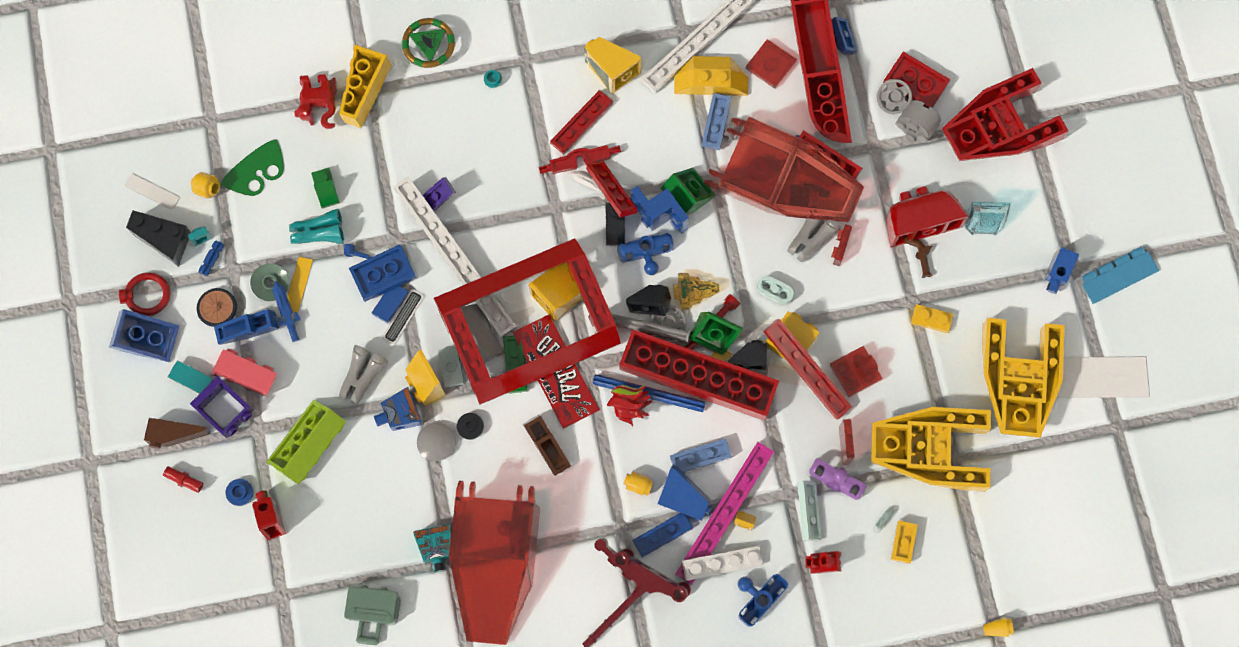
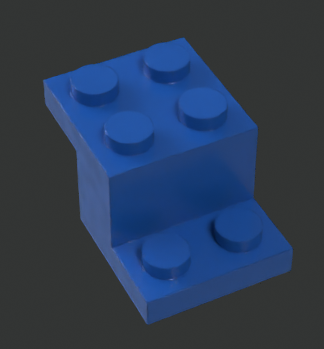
(660, 210)

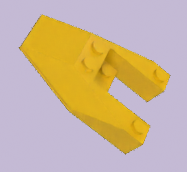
(1022, 388)
(921, 446)

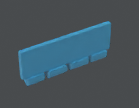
(1125, 274)

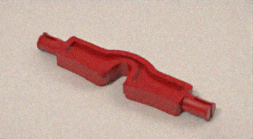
(569, 162)

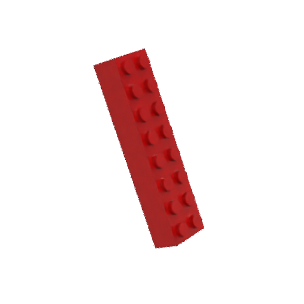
(698, 375)

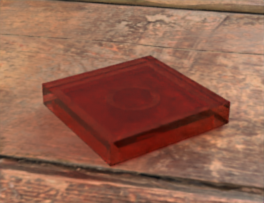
(771, 63)
(846, 442)

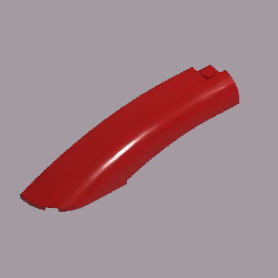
(821, 69)

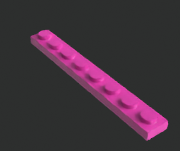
(729, 505)

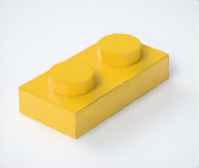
(931, 318)
(904, 542)

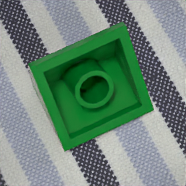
(714, 332)

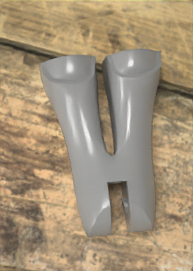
(827, 230)
(359, 359)

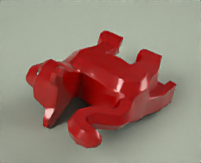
(317, 97)

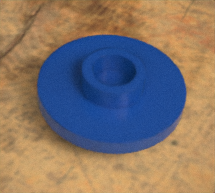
(239, 492)

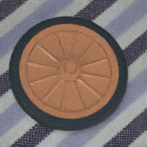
(216, 307)

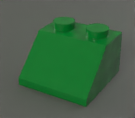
(689, 190)

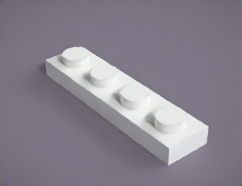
(722, 563)

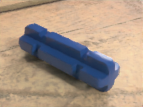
(211, 258)

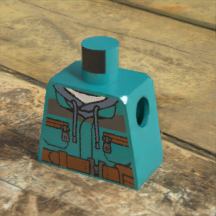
(434, 545)

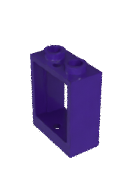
(209, 394)

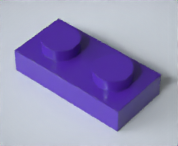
(439, 193)

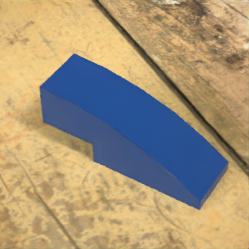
(246, 327)

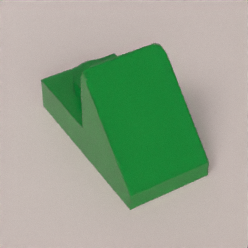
(325, 188)

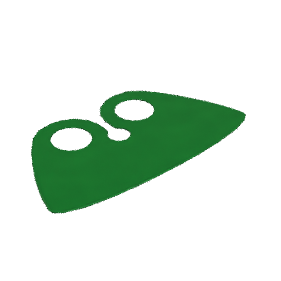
(245, 170)

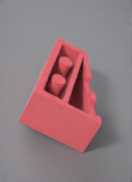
(244, 372)

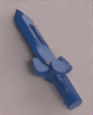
(285, 311)

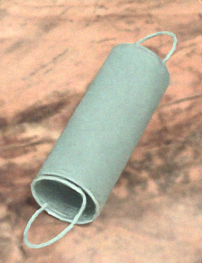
(884, 519)

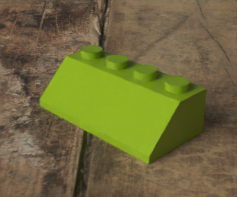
(306, 442)

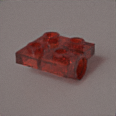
(856, 371)

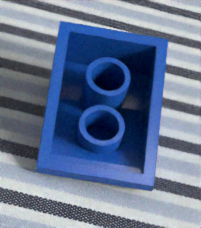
(143, 336)

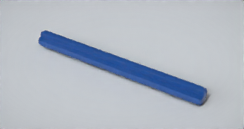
(655, 394)

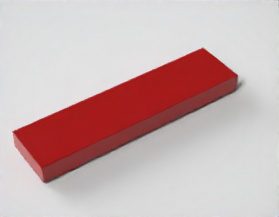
(581, 122)
(611, 189)

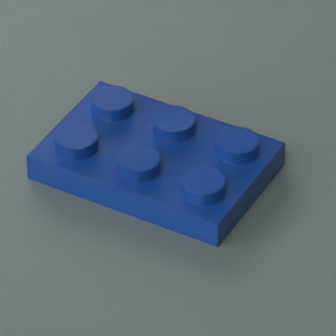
(382, 273)

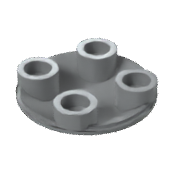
(436, 442)

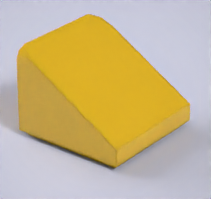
(745, 520)

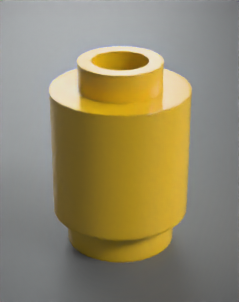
(638, 483)

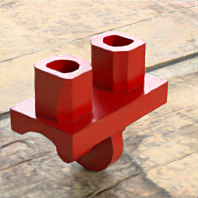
(824, 562)

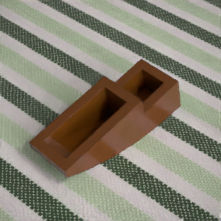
(546, 445)

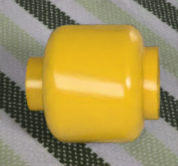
(205, 185)

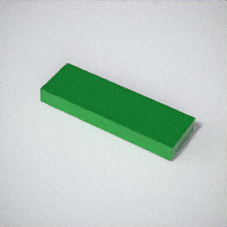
(513, 358)

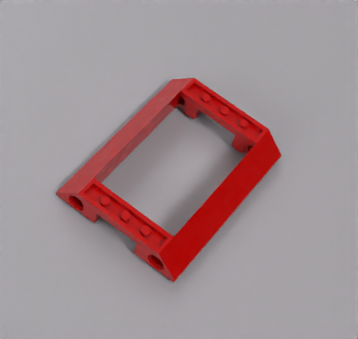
(600, 317)

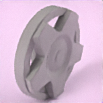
(894, 96)
(670, 320)

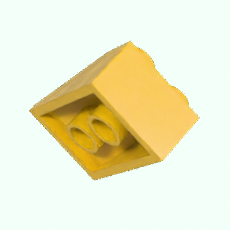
(424, 380)

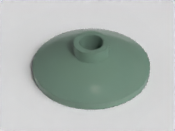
(263, 275)

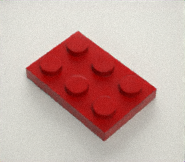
(923, 81)

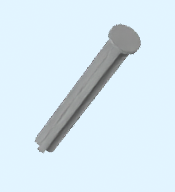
(652, 328)

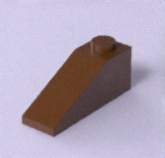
(170, 433)

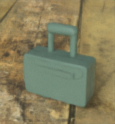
(371, 606)

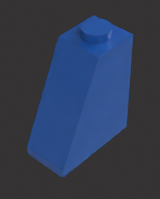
(684, 495)

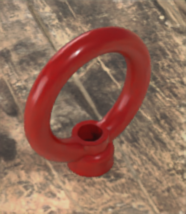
(126, 294)

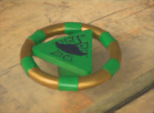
(428, 42)

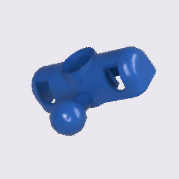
(655, 243)
(754, 610)

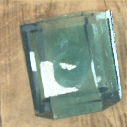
(986, 217)

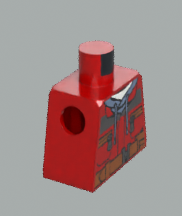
(268, 516)

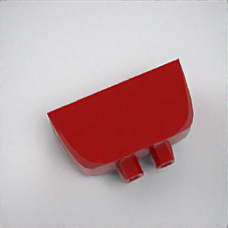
(923, 215)

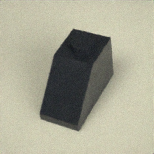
(614, 227)
(650, 300)
(751, 356)

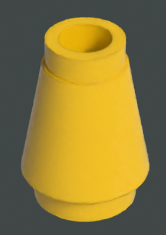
(999, 627)

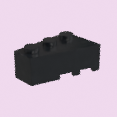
(160, 234)

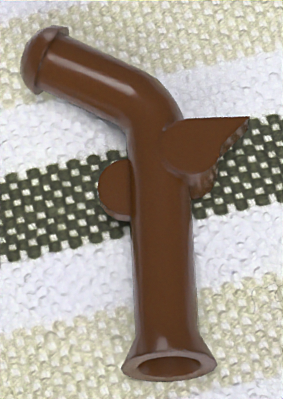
(921, 255)

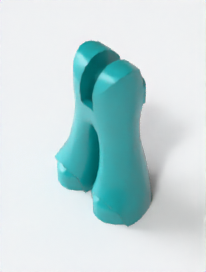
(309, 230)

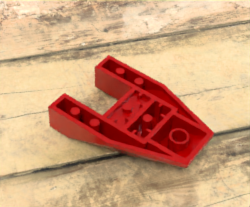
(993, 128)

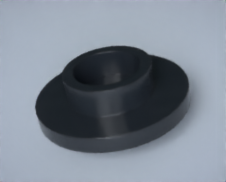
(470, 426)

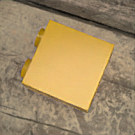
(803, 332)

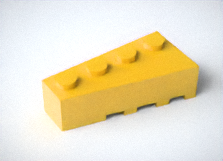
(363, 85)

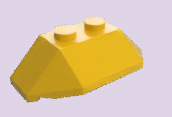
(711, 75)

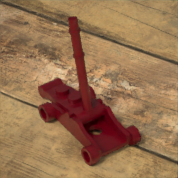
(646, 580)

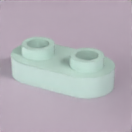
(776, 288)

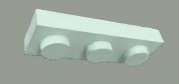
(809, 511)

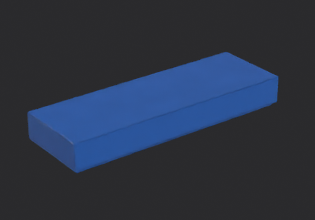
(662, 534)

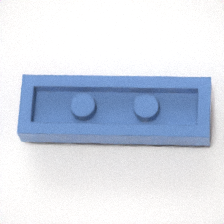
(716, 121)
(701, 456)

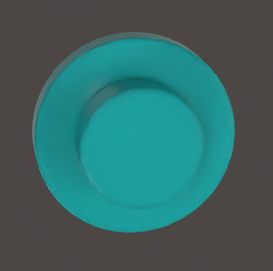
(492, 79)

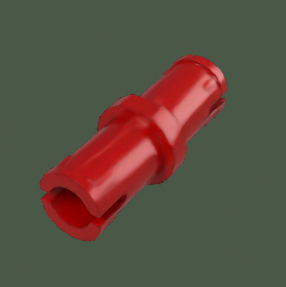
(183, 479)

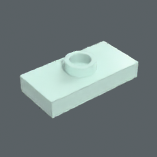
(450, 367)

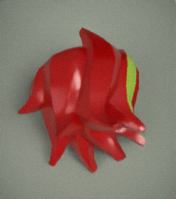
(629, 403)

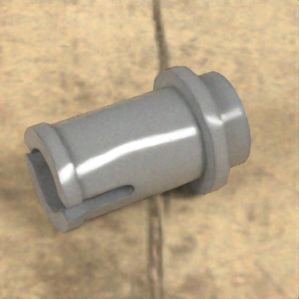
(729, 137)

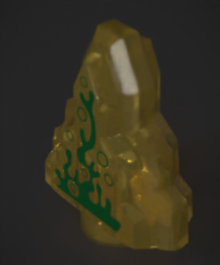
(692, 290)

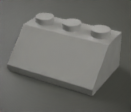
(482, 333)

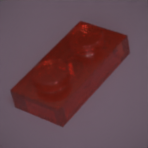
(842, 237)

